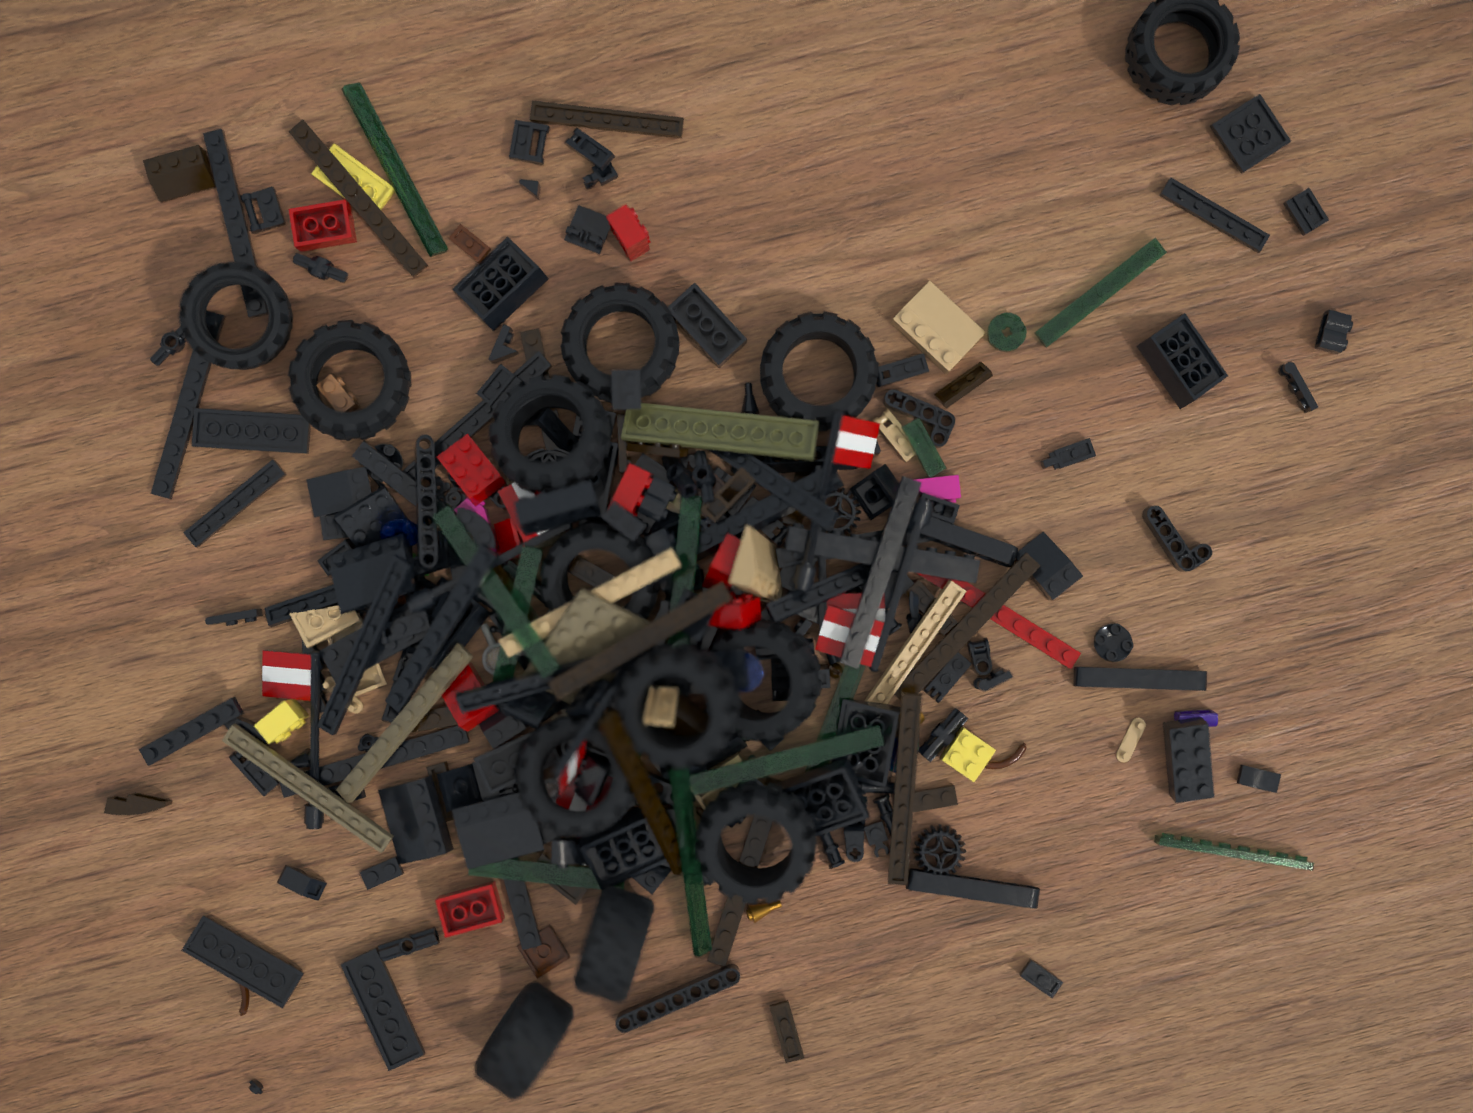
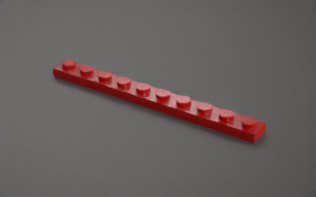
(1016, 624)

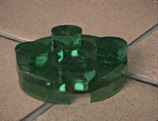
(997, 338)

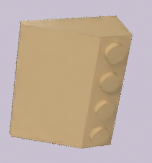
(937, 327)
(757, 567)

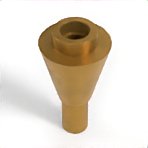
(758, 911)

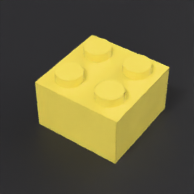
(281, 721)
(967, 754)

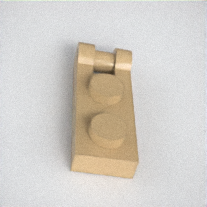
(895, 435)

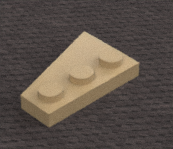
(322, 623)

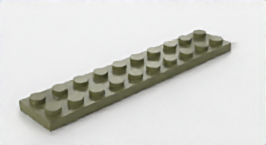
(721, 431)

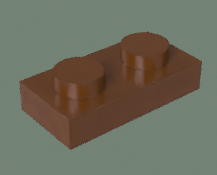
(469, 243)

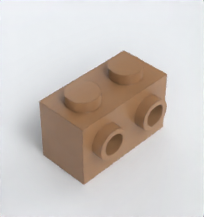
(338, 396)

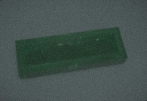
(923, 447)

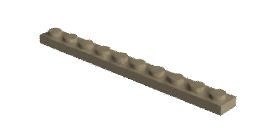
(404, 723)
(307, 788)

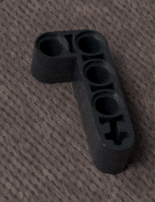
(920, 406)
(1173, 536)

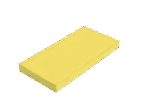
(371, 183)

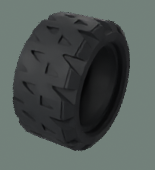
(1160, 81)
(205, 286)
(613, 944)
(524, 1041)

